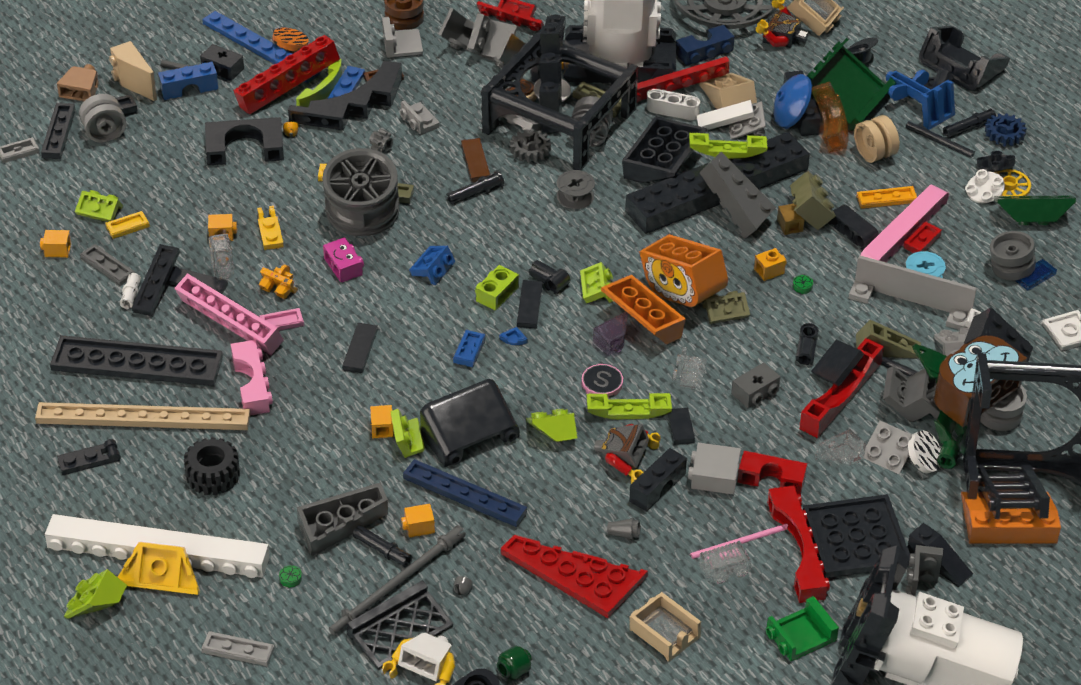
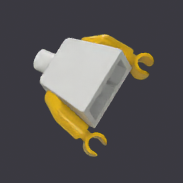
(424, 655)

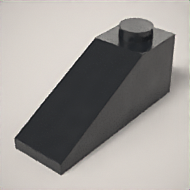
(952, 565)

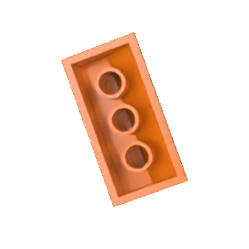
(646, 308)

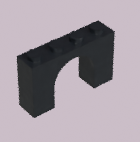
(222, 133)

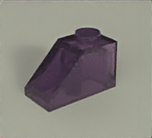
(611, 334)

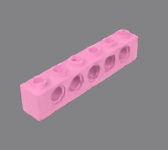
(229, 314)

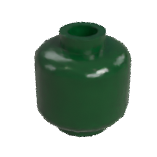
(514, 662)

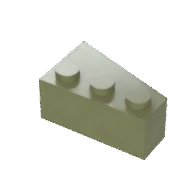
(812, 200)

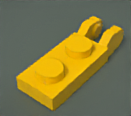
(270, 229)

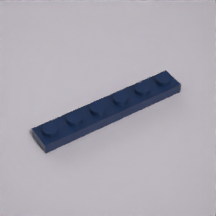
(465, 493)

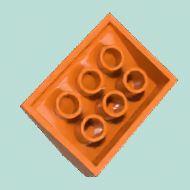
(1013, 527)

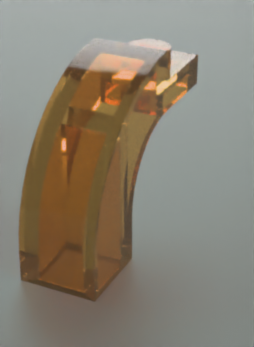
(833, 115)

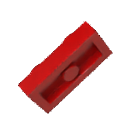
(922, 238)

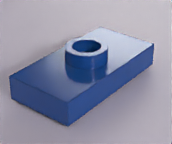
(469, 348)

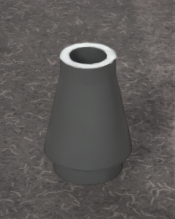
(625, 528)

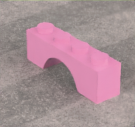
(247, 360)

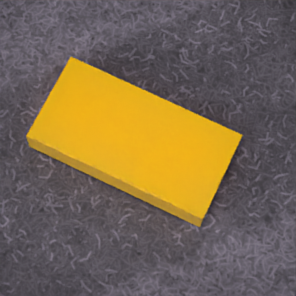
(127, 224)

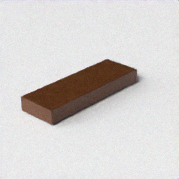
(475, 158)

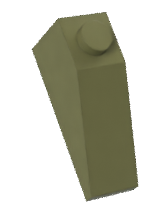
(894, 343)

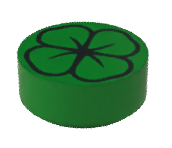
(802, 284)
(290, 576)

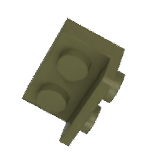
(726, 307)

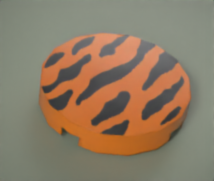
(289, 38)

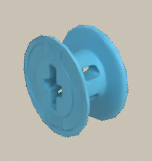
(926, 263)

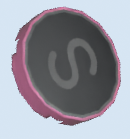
(602, 380)

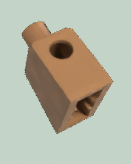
(78, 83)

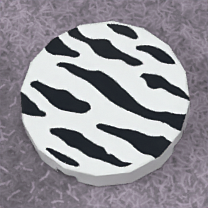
(924, 451)

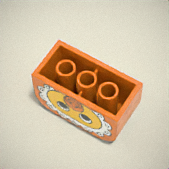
(684, 270)

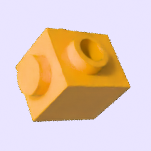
(770, 264)

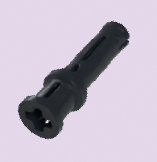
(483, 184)

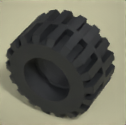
(216, 477)

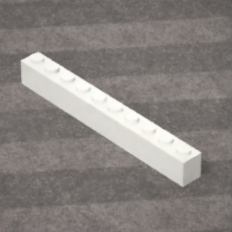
(119, 541)

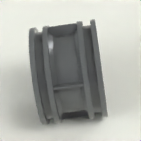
(361, 192)

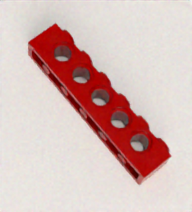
(286, 74)

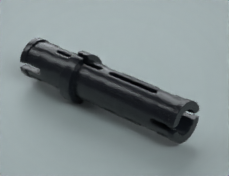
(976, 120)
(389, 549)

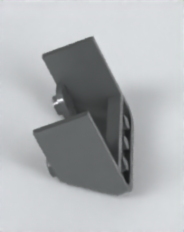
(458, 31)

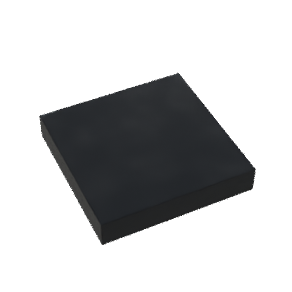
(837, 362)

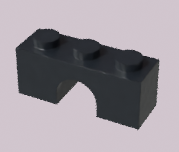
(647, 487)

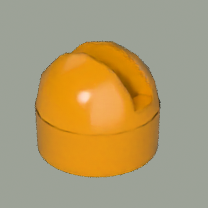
(290, 127)

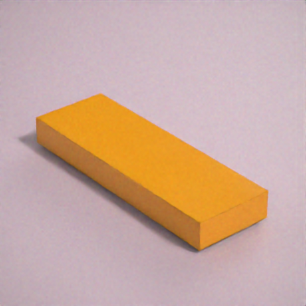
(886, 197)

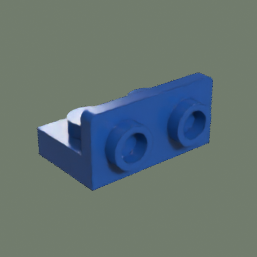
(433, 263)

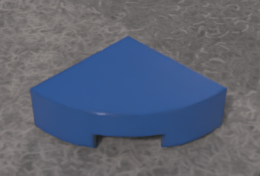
(513, 336)

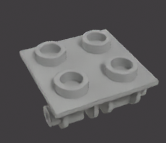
(747, 126)
(888, 447)

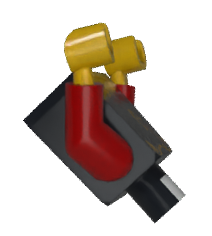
(782, 28)

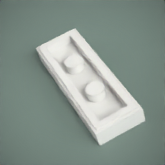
(726, 115)

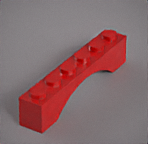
(823, 410)
(786, 509)

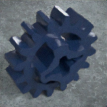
(1005, 129)

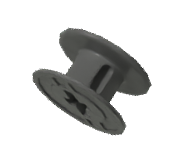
(573, 194)

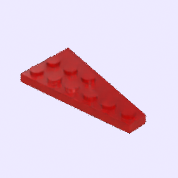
(580, 575)

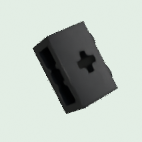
(226, 62)

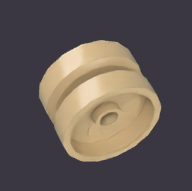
(876, 138)

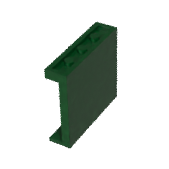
(853, 82)

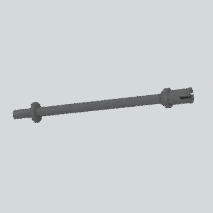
(444, 543)

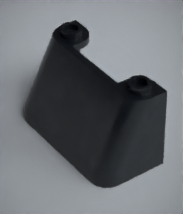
(944, 51)
(465, 420)

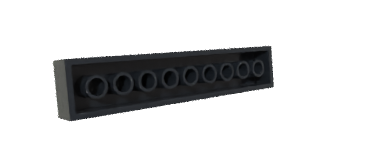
(689, 193)

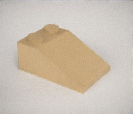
(132, 70)
(729, 90)

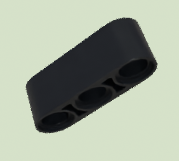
(854, 226)

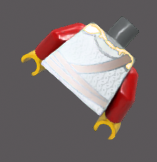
(625, 447)

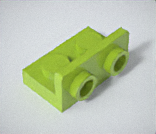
(98, 206)
(593, 279)
(407, 434)

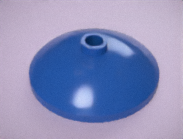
(792, 100)

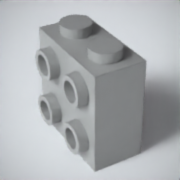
(714, 468)

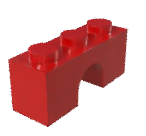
(757, 466)

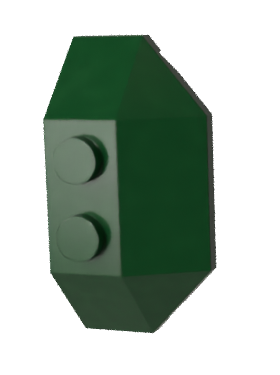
(1035, 208)

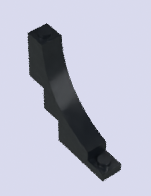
(335, 111)

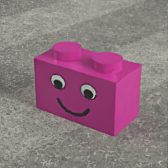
(343, 259)

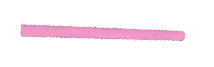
(744, 539)

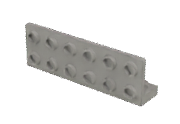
(913, 287)

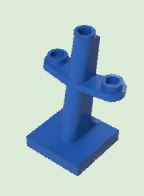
(936, 103)

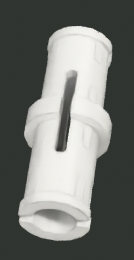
(130, 290)

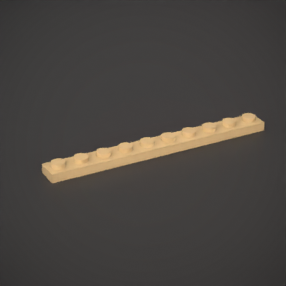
(142, 416)

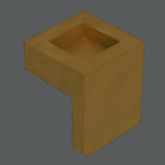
(789, 220)

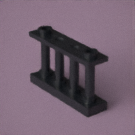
(1014, 491)

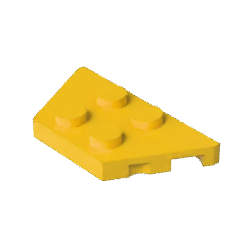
(160, 569)

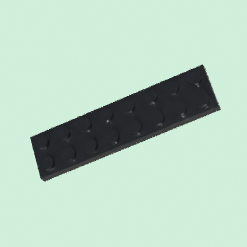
(136, 360)

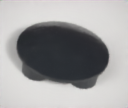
(996, 161)

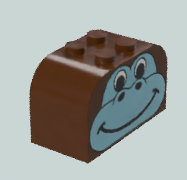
(957, 376)

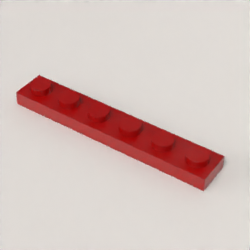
(684, 77)

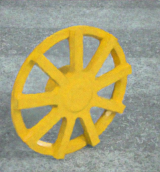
(1011, 183)

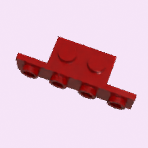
(513, 10)

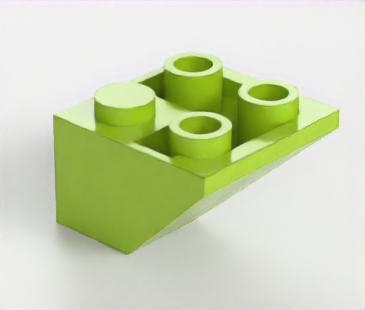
(556, 426)
(95, 594)

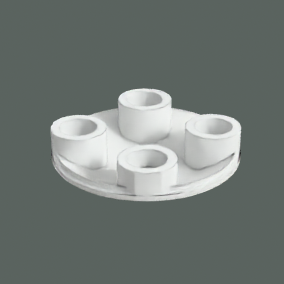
(985, 186)

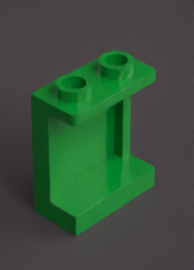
(803, 630)

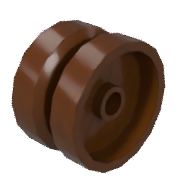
(404, 13)

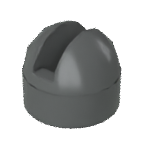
(462, 585)

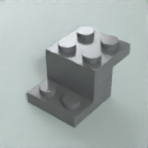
(911, 395)

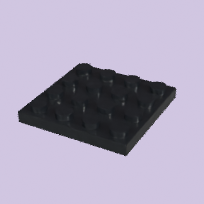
(853, 533)

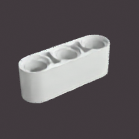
(673, 104)

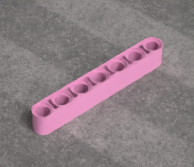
(903, 226)

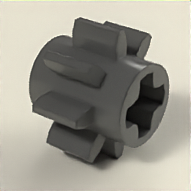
(381, 140)

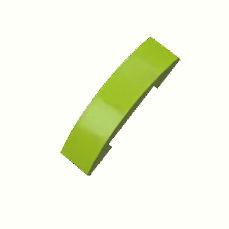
(324, 89)
(731, 149)
(619, 409)

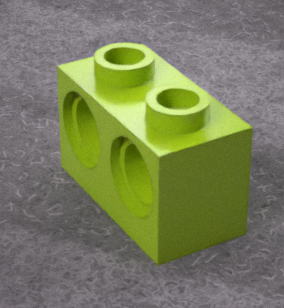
(497, 287)

